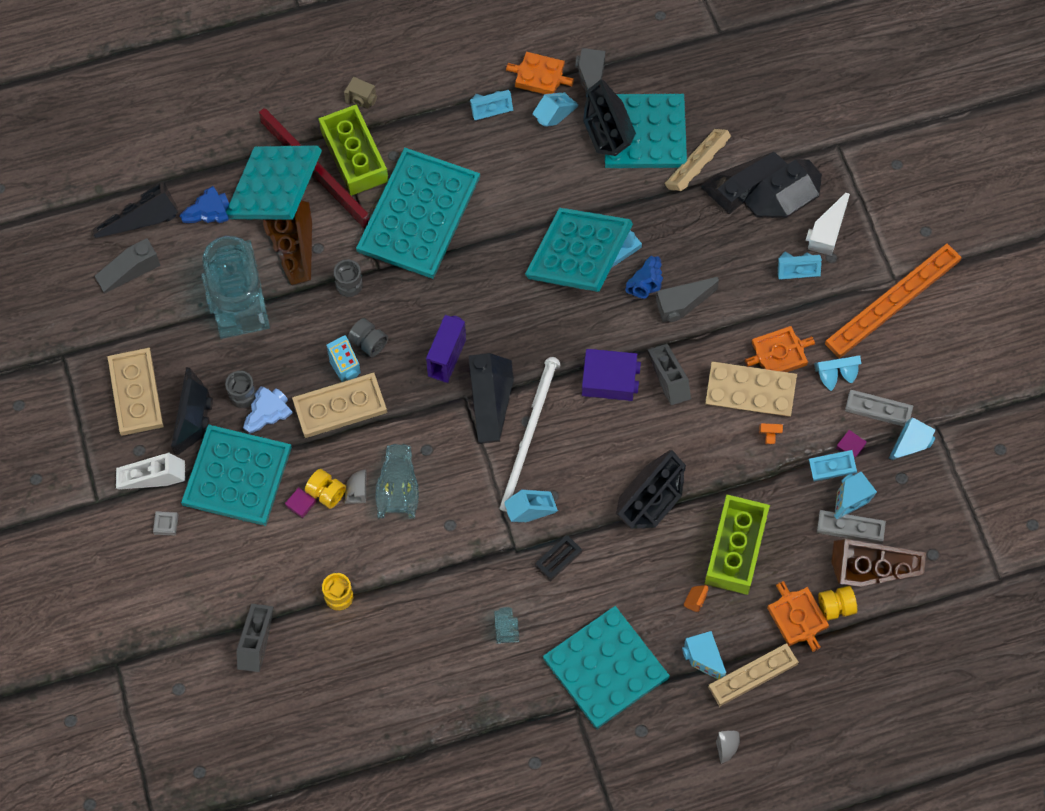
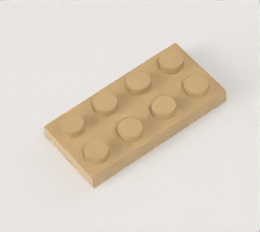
(751, 389)
(135, 391)
(339, 405)

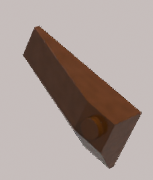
(293, 243)
(869, 563)

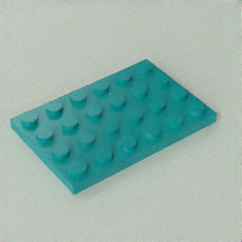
(418, 213)

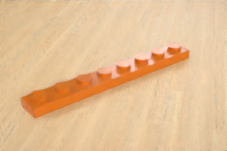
(893, 301)

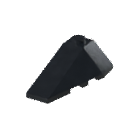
(735, 184)
(153, 208)
(491, 392)

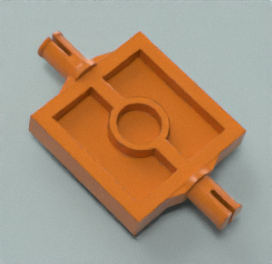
(539, 73)
(780, 351)
(798, 616)

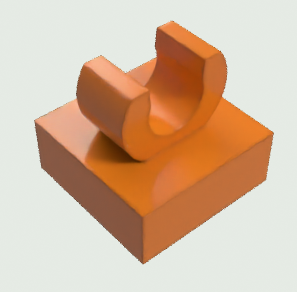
(771, 431)

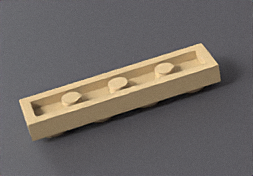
(697, 160)
(753, 674)

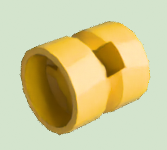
(323, 487)
(337, 591)
(837, 603)

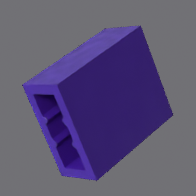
(446, 348)
(610, 374)

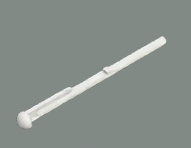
(550, 365)

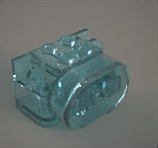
(234, 287)

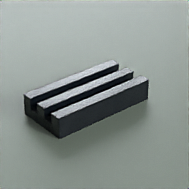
(545, 570)

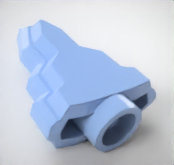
(266, 409)

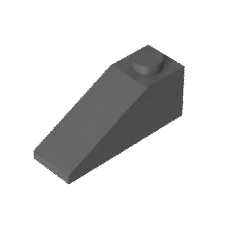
(590, 67)
(128, 265)
(680, 300)
(670, 374)
(254, 638)

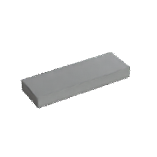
(878, 408)
(851, 527)

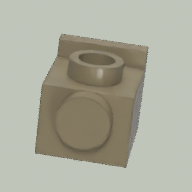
(360, 93)

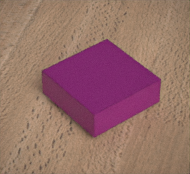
(851, 442)
(300, 502)

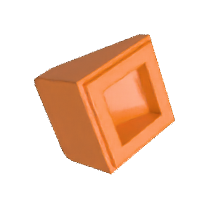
(696, 598)

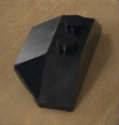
(607, 120)
(786, 190)
(192, 413)
(652, 492)

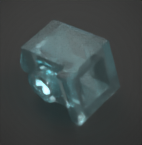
(505, 626)

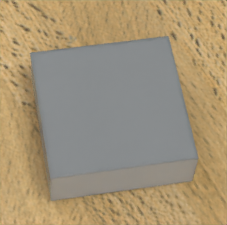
(165, 523)

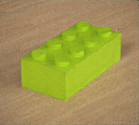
(353, 150)
(737, 544)

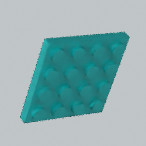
(658, 129)
(273, 182)
(579, 249)
(236, 475)
(606, 667)

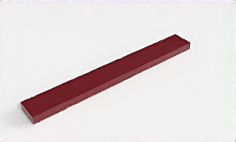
(319, 172)

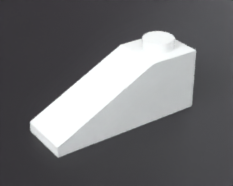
(826, 228)
(152, 472)

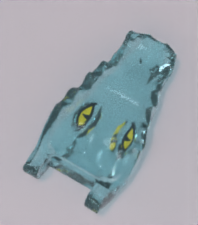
(397, 486)

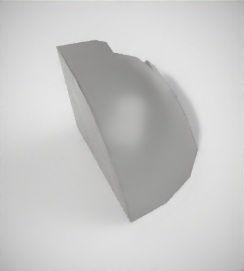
(356, 488)
(727, 744)

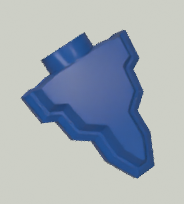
(207, 208)
(646, 279)

